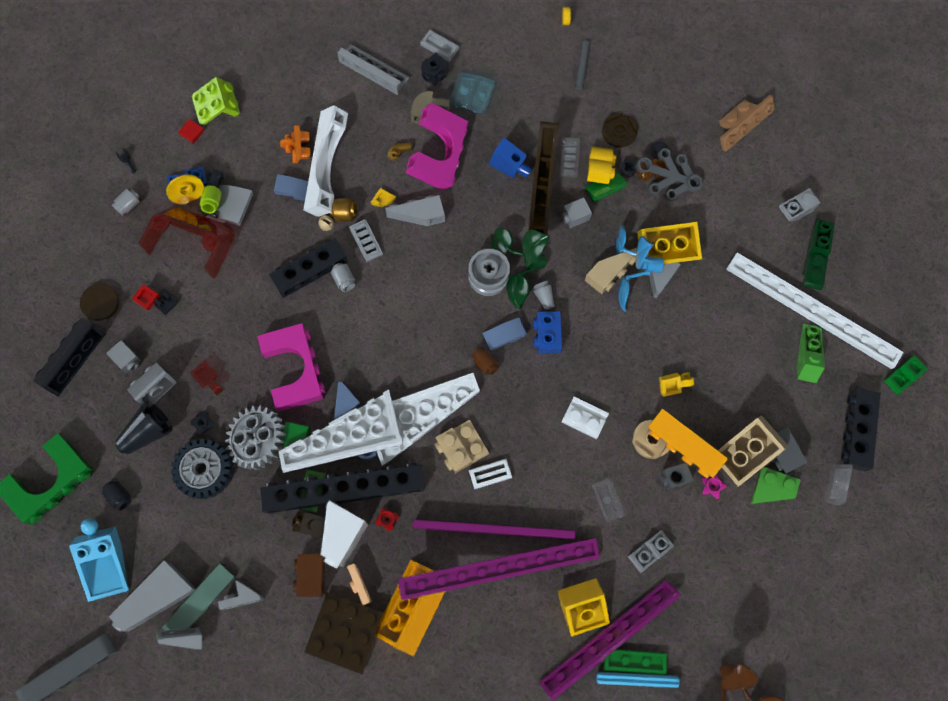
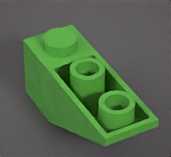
(811, 354)

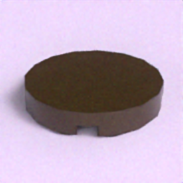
(614, 132)
(99, 302)

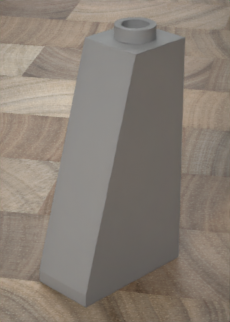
(154, 595)

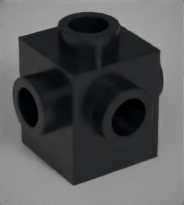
(434, 69)

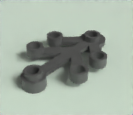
(671, 175)

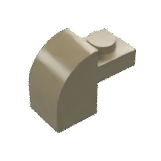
(422, 101)

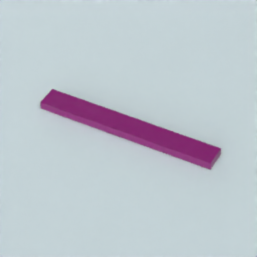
(493, 529)
(609, 640)

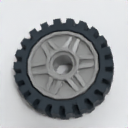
(187, 464)

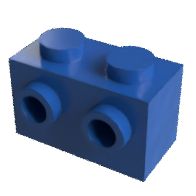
(548, 332)

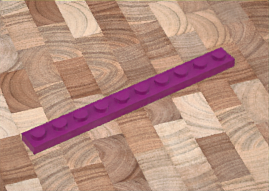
(497, 568)

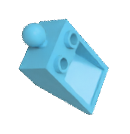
(99, 568)

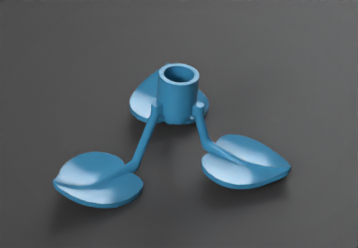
(649, 263)

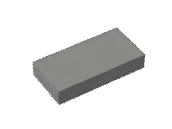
(440, 45)

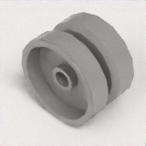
(498, 267)

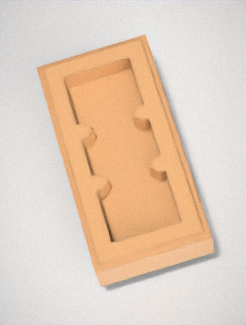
(358, 584)

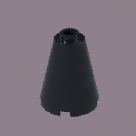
(143, 428)

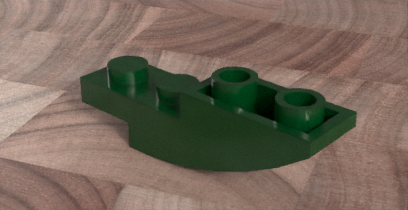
(817, 254)

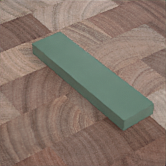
(200, 599)

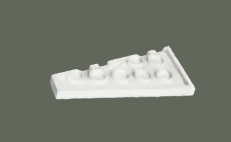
(426, 409)
(353, 434)

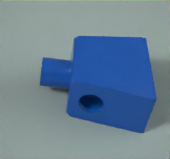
(509, 159)

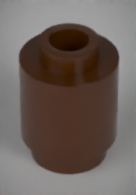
(485, 361)

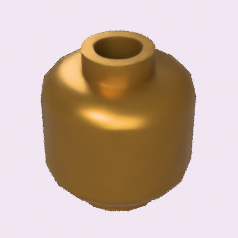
(344, 210)

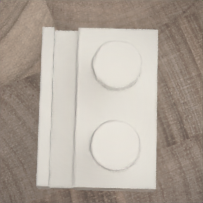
(585, 417)

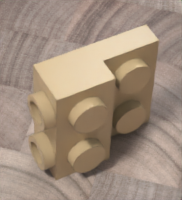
(461, 446)

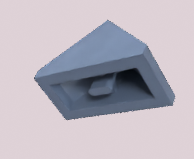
(345, 401)

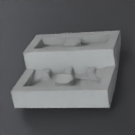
(232, 204)

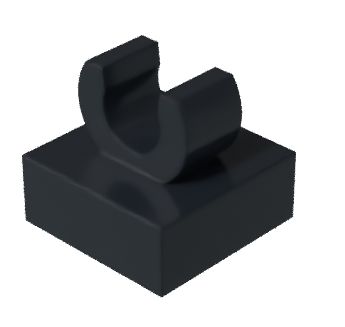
(165, 302)

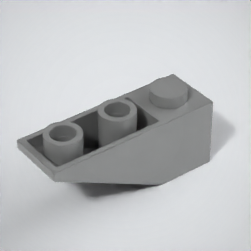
(422, 212)

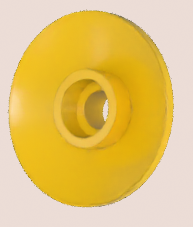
(184, 189)

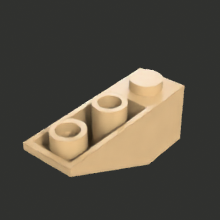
(606, 271)

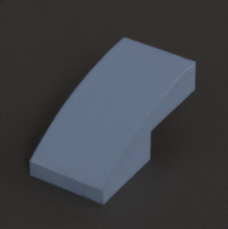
(291, 187)
(505, 333)

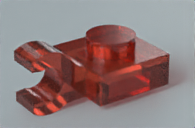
(206, 376)

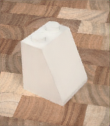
(340, 535)

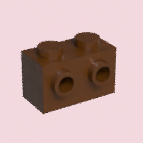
(310, 575)

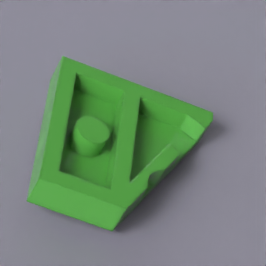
(774, 486)

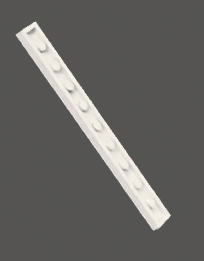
(815, 311)

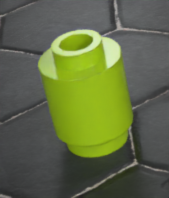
(210, 199)

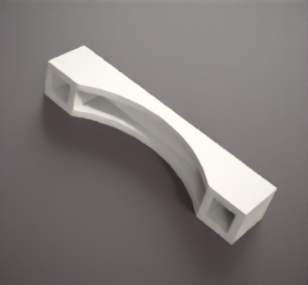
(319, 191)

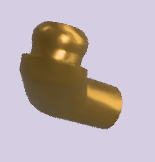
(397, 149)

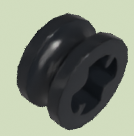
(628, 162)

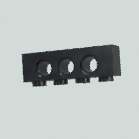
(306, 276)
(870, 403)

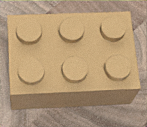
(751, 450)

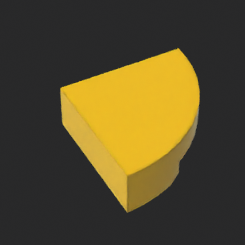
(382, 198)

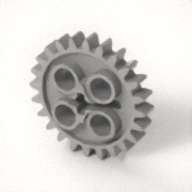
(255, 437)

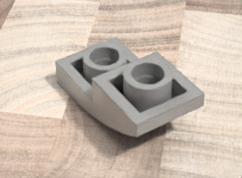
(650, 551)

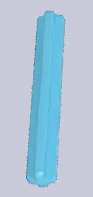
(637, 679)

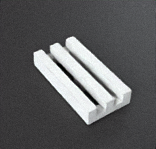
(492, 481)

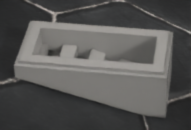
(359, 227)
(185, 637)

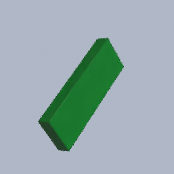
(636, 662)

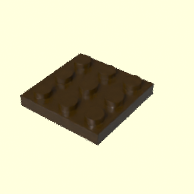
(344, 633)

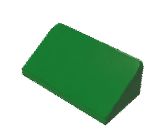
(600, 190)

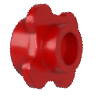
(386, 514)

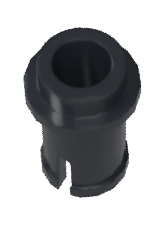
(215, 178)

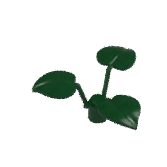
(534, 245)

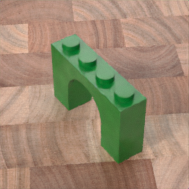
(71, 471)

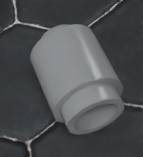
(126, 201)
(343, 277)

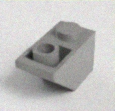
(800, 205)

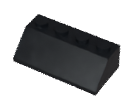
(69, 357)

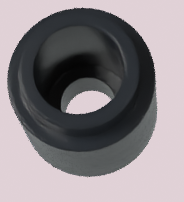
(116, 495)

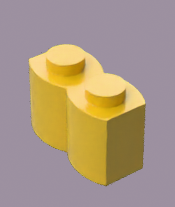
(600, 165)

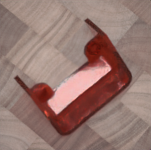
(215, 235)

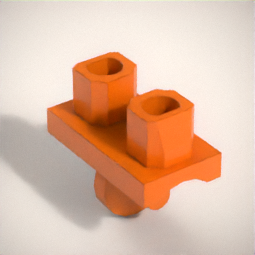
(294, 143)

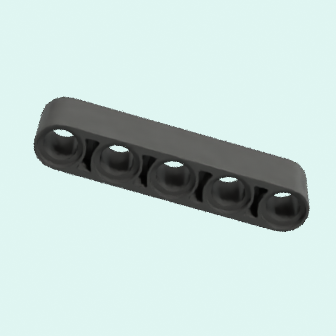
(67, 670)

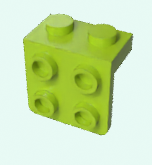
(214, 99)

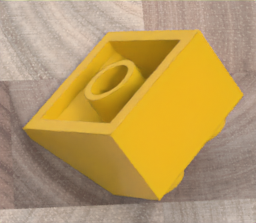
(584, 607)

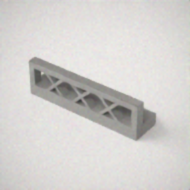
(372, 71)

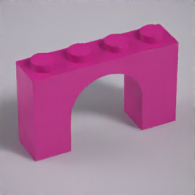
(452, 131)
(307, 387)

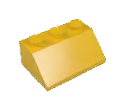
(674, 242)

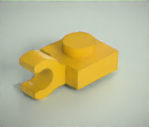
(673, 383)

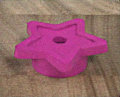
(714, 491)

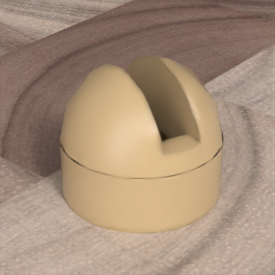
(323, 225)

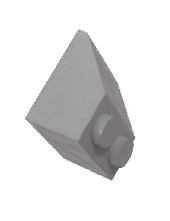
(151, 385)

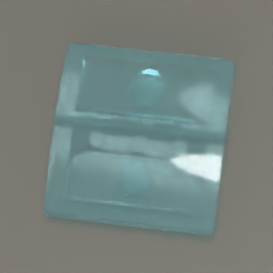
(472, 92)

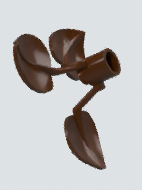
(740, 678)

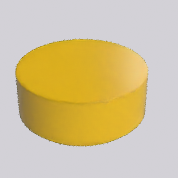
(566, 16)

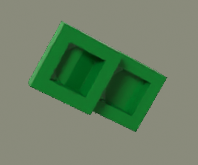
(905, 375)

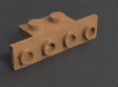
(743, 120)

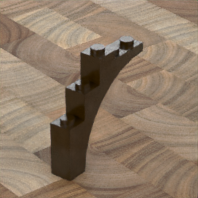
(543, 177)

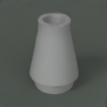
(544, 294)

